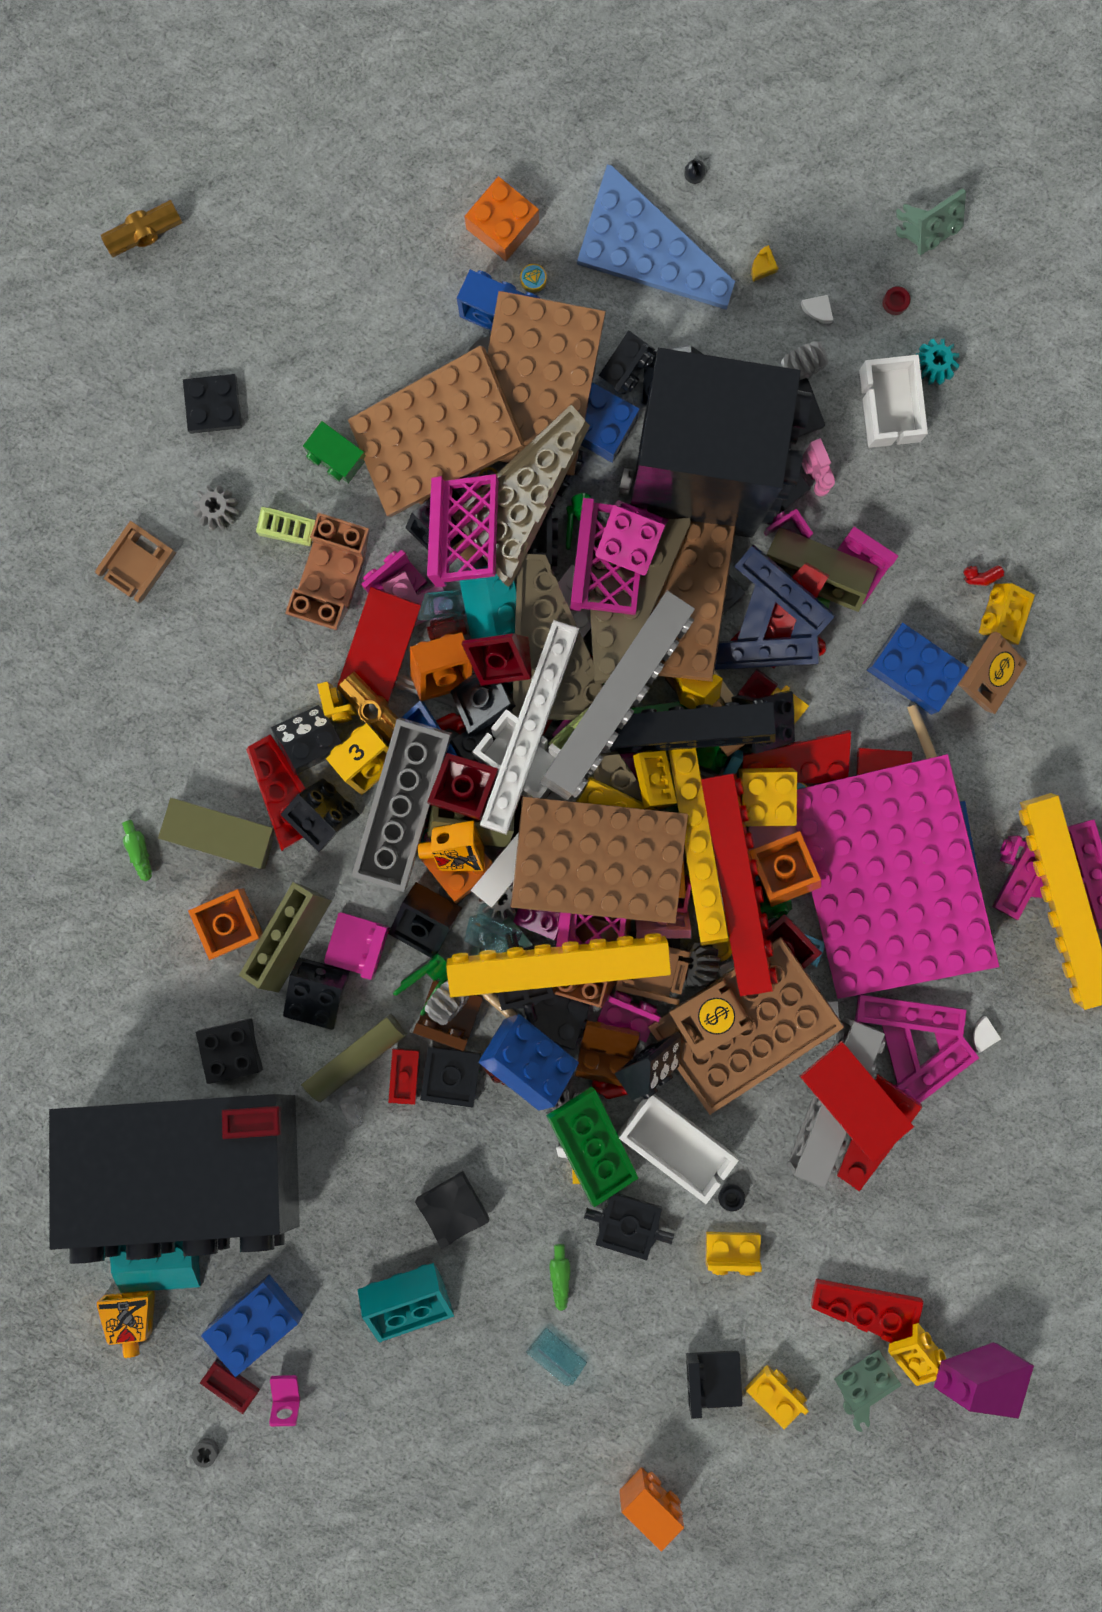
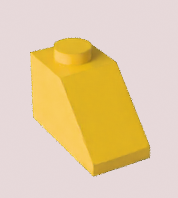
(698, 692)

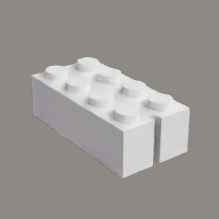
(677, 1147)

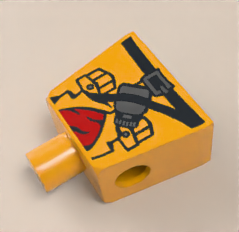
(455, 847)
(127, 1319)

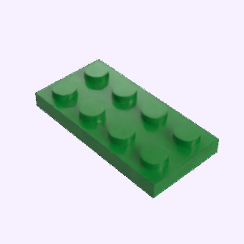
(592, 1146)

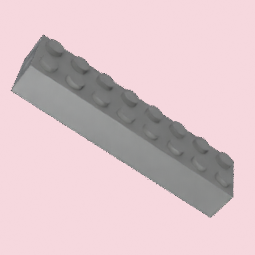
(622, 689)

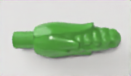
(136, 848)
(560, 1276)

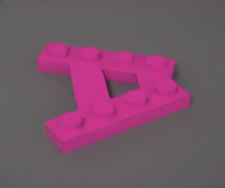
(1024, 882)
(897, 1019)

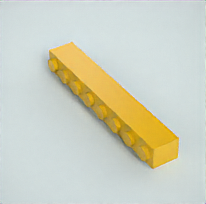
(699, 847)
(1066, 897)
(558, 966)

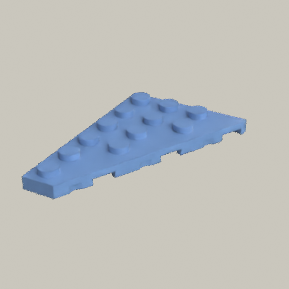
(642, 245)

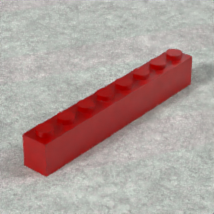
(738, 884)

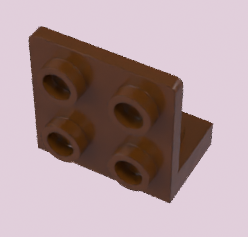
(457, 1030)
(605, 1051)

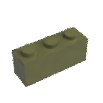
(443, 817)

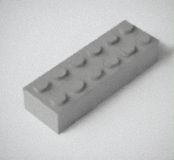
(401, 804)
(820, 1134)

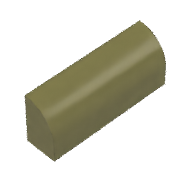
(848, 575)
(217, 833)
(285, 938)
(354, 1058)

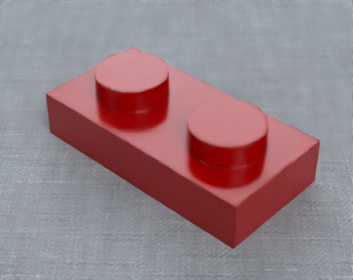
(404, 1076)

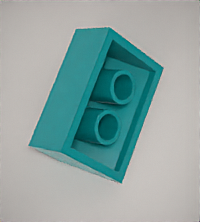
(489, 606)
(159, 1273)
(405, 1302)

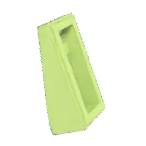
(263, 520)

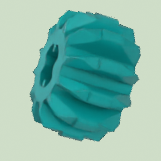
(945, 367)

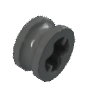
(205, 1462)

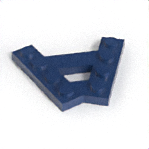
(774, 587)

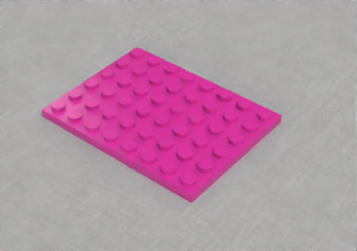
(895, 878)

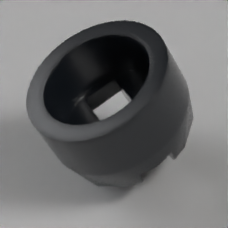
(690, 174)

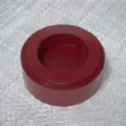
(896, 300)

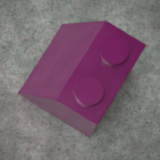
(986, 1380)

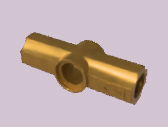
(141, 228)
(360, 696)

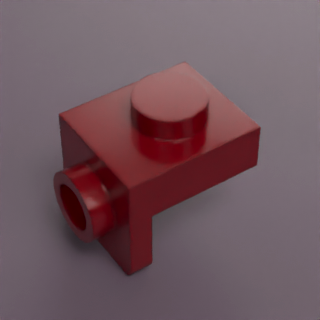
(758, 685)

